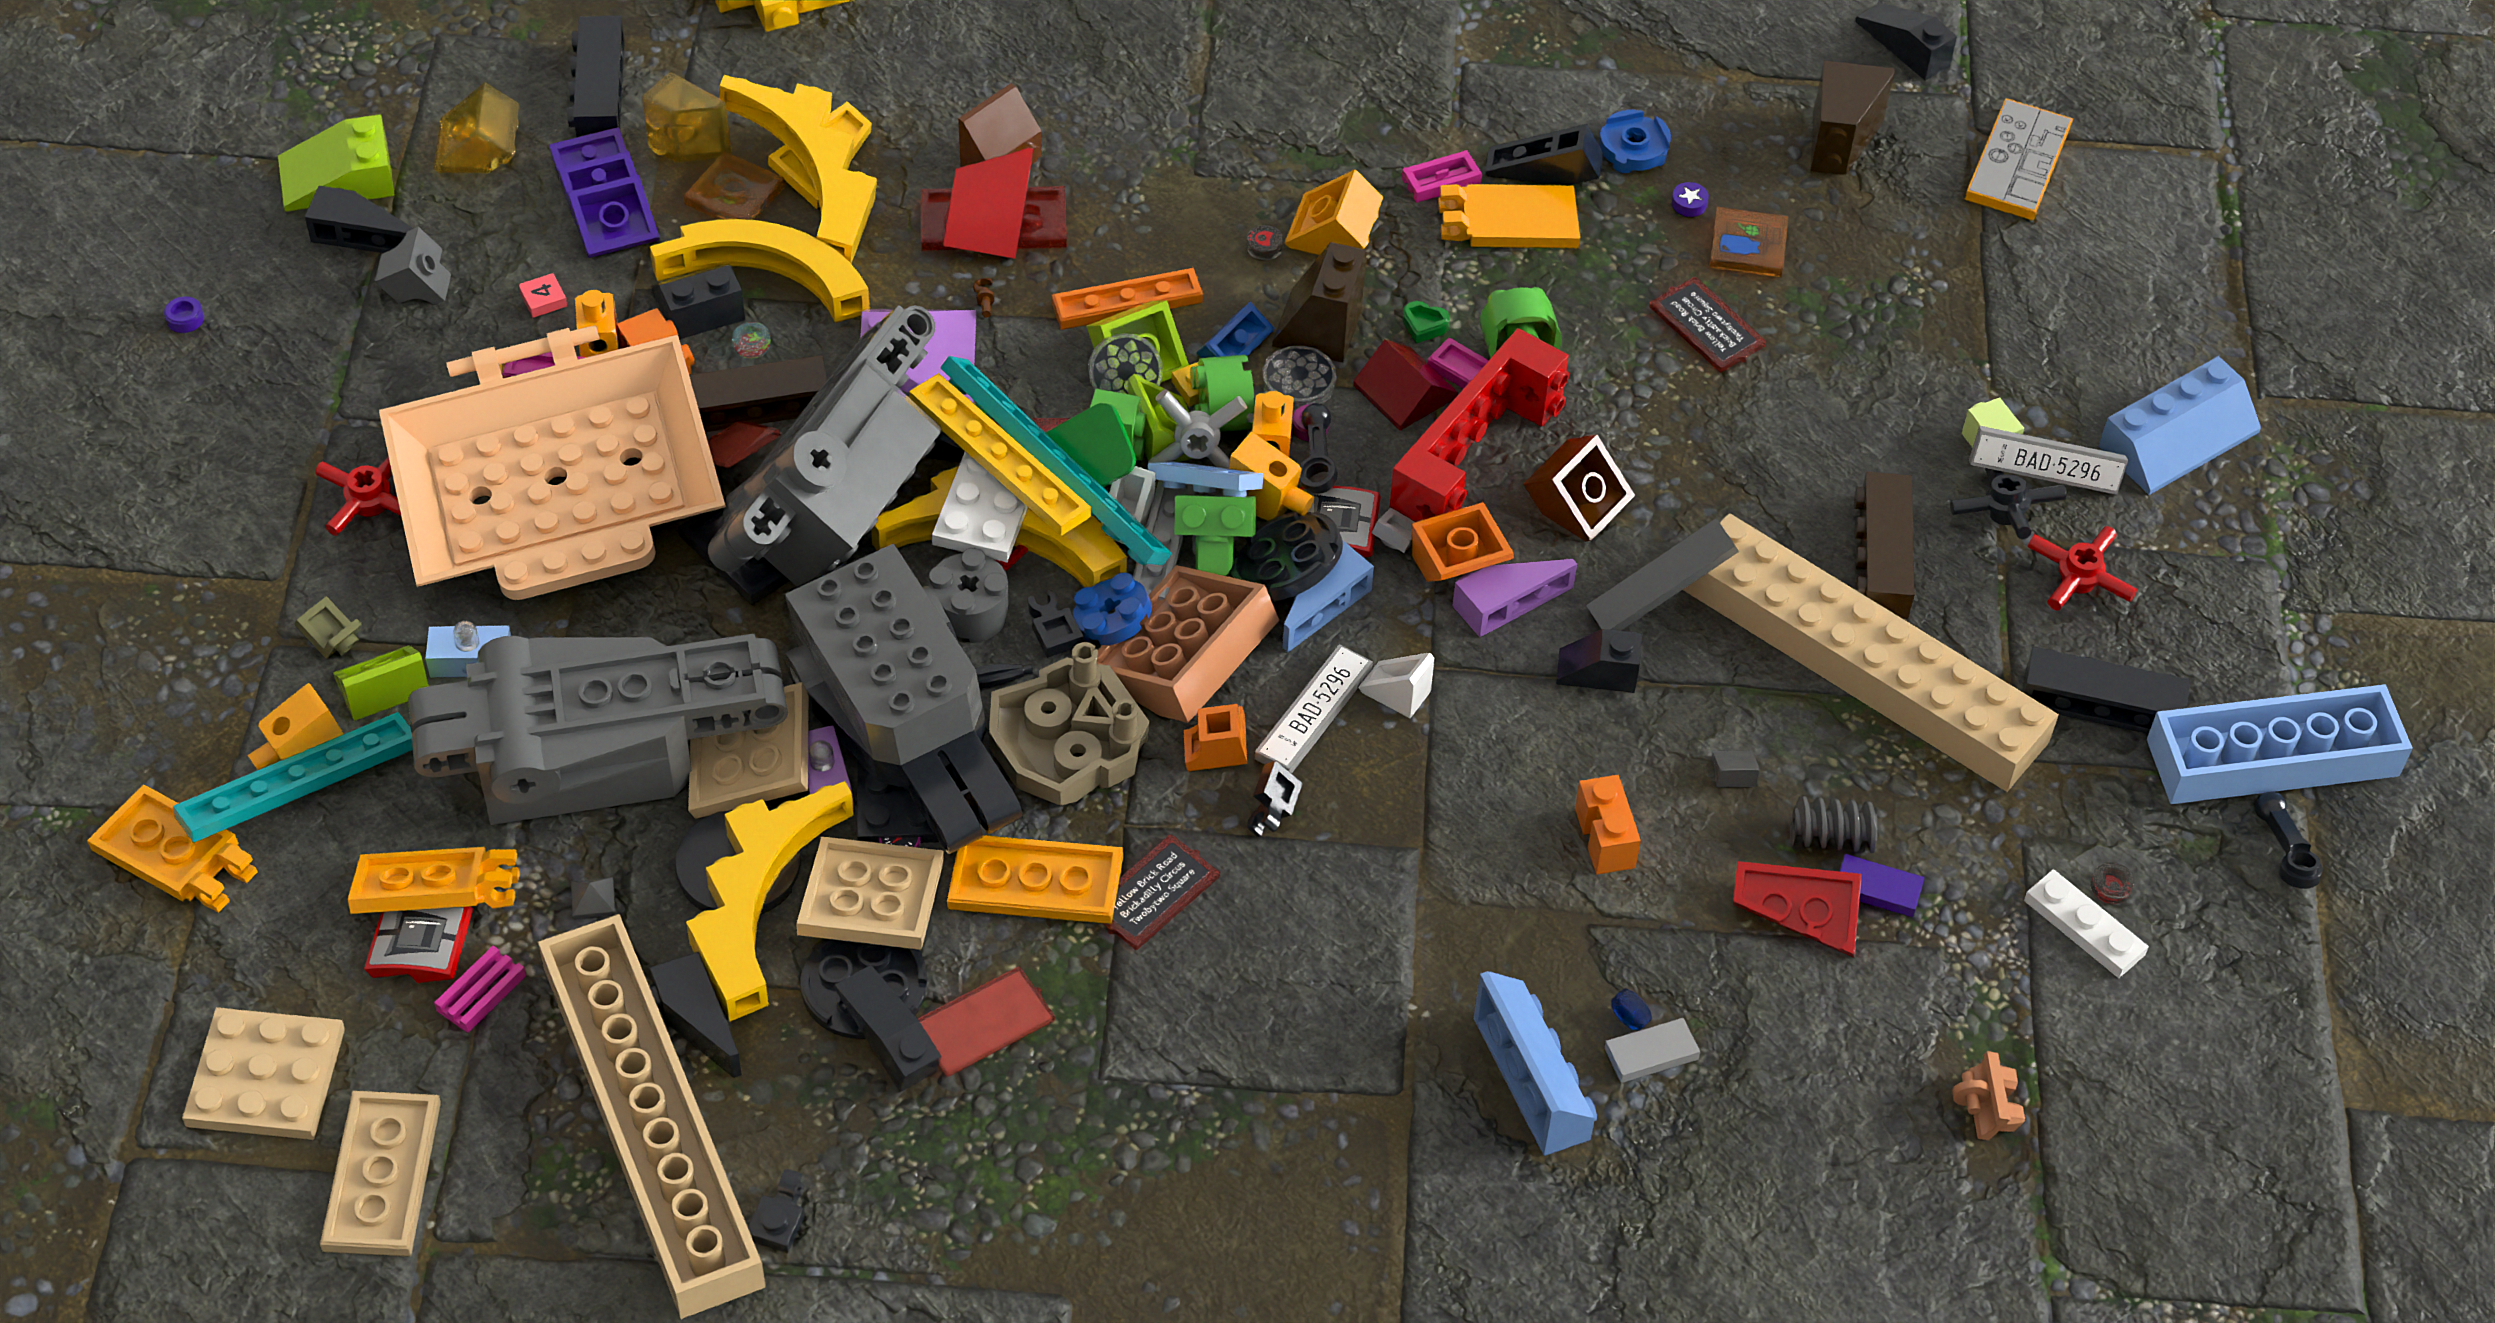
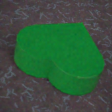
(1425, 321)

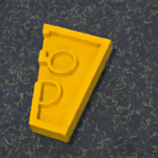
(791, 169)

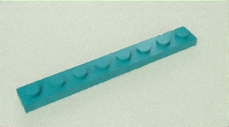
(1115, 518)

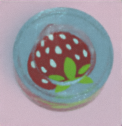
(751, 340)

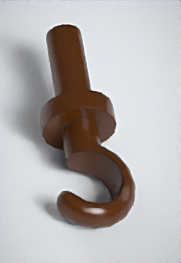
(984, 296)

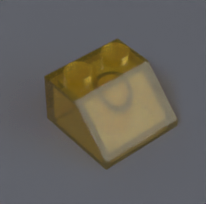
(685, 121)
(477, 133)

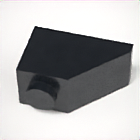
(1601, 661)

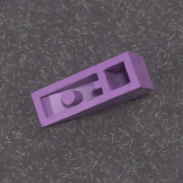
(1509, 590)

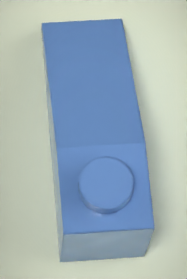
(1327, 599)

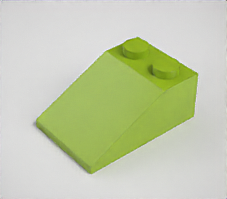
(344, 156)

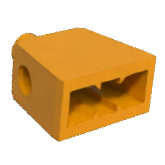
(1279, 478)
(295, 727)

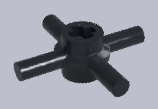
(2008, 501)

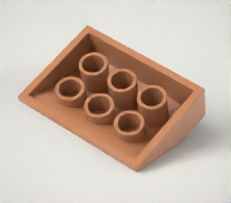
(1190, 640)

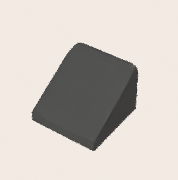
(1735, 768)

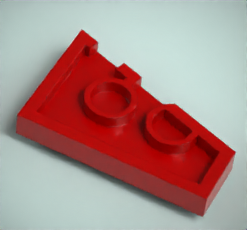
(1803, 900)

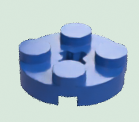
(1629, 155)
(1118, 593)

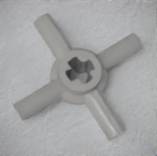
(1197, 431)

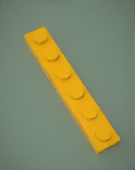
(1001, 455)

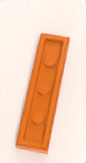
(1100, 302)

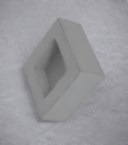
(1394, 530)

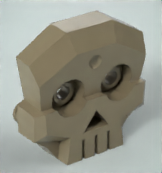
(1089, 717)

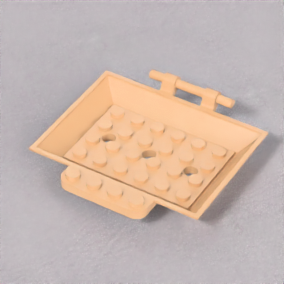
(544, 425)

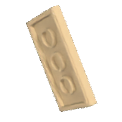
(380, 1173)

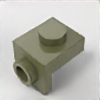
(328, 628)

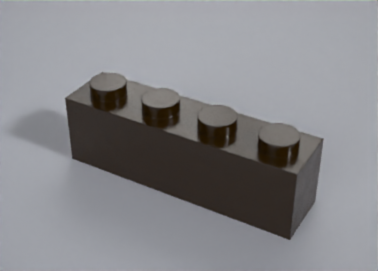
(757, 392)
(1886, 541)

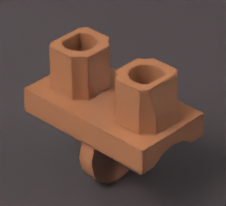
(1985, 1095)

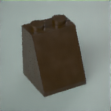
(1847, 113)
(1325, 303)

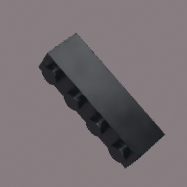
(597, 75)
(2101, 689)

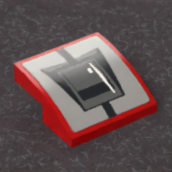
(1353, 512)
(419, 943)

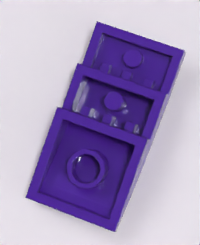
(603, 192)

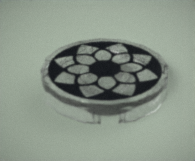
(1119, 358)
(1300, 373)

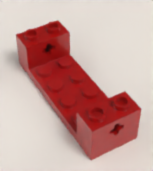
(1520, 376)

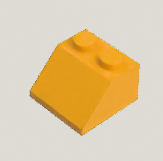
(1335, 213)

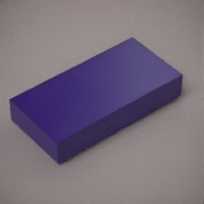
(1885, 885)

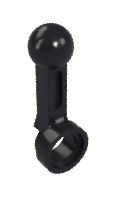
(1316, 420)
(2273, 809)

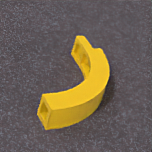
(767, 248)

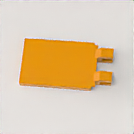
(1510, 215)
(157, 849)
(433, 879)

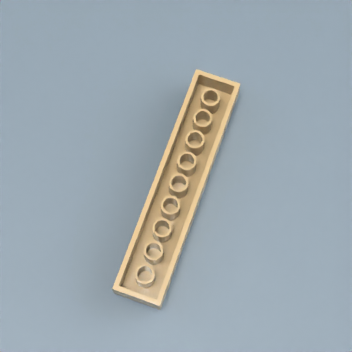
(1876, 656)
(652, 1117)

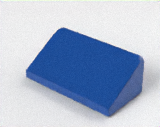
(1238, 335)

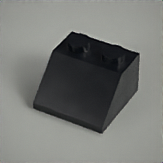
(701, 300)

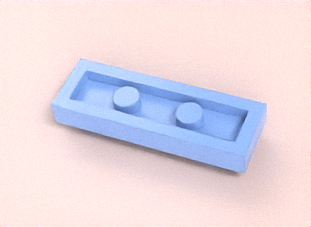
(1206, 478)

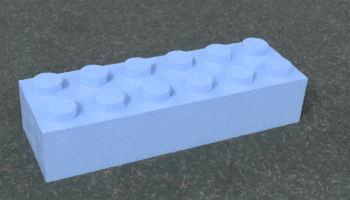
(2278, 744)

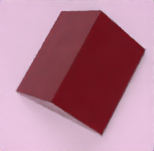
(1402, 384)

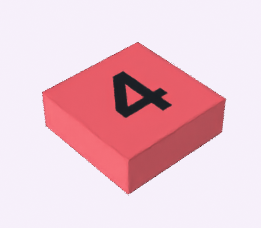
(542, 295)

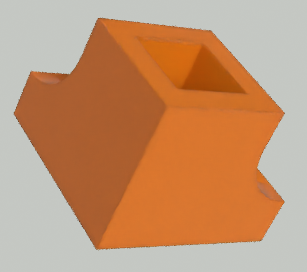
(1216, 739)

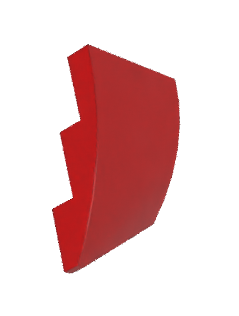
(989, 204)

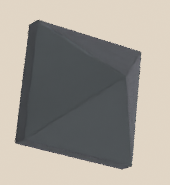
(593, 898)

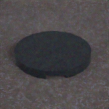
(1289, 554)
(703, 847)
(838, 959)

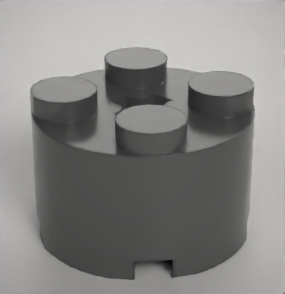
(972, 594)

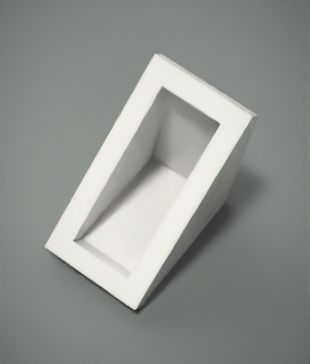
(1135, 493)
(1400, 682)

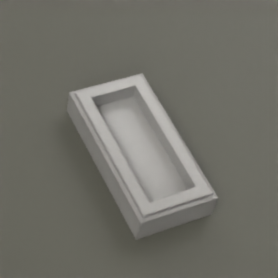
(1652, 1050)

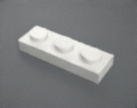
(2086, 923)

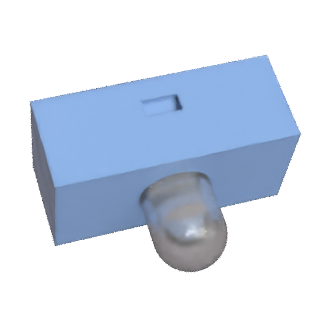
(455, 646)

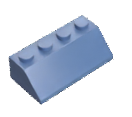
(2182, 425)
(1532, 1063)

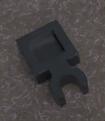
(1054, 628)

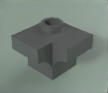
(414, 270)

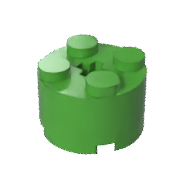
(1521, 309)
(1220, 382)

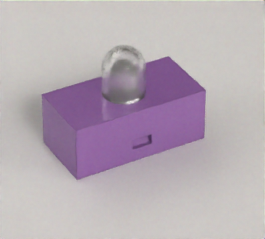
(825, 760)

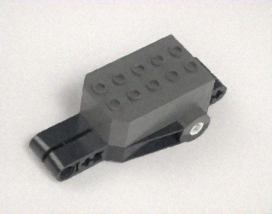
(899, 692)

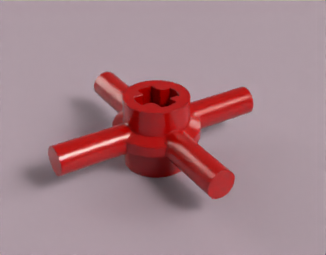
(365, 492)
(2082, 568)

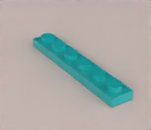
(294, 777)

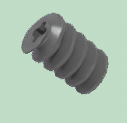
(1834, 823)

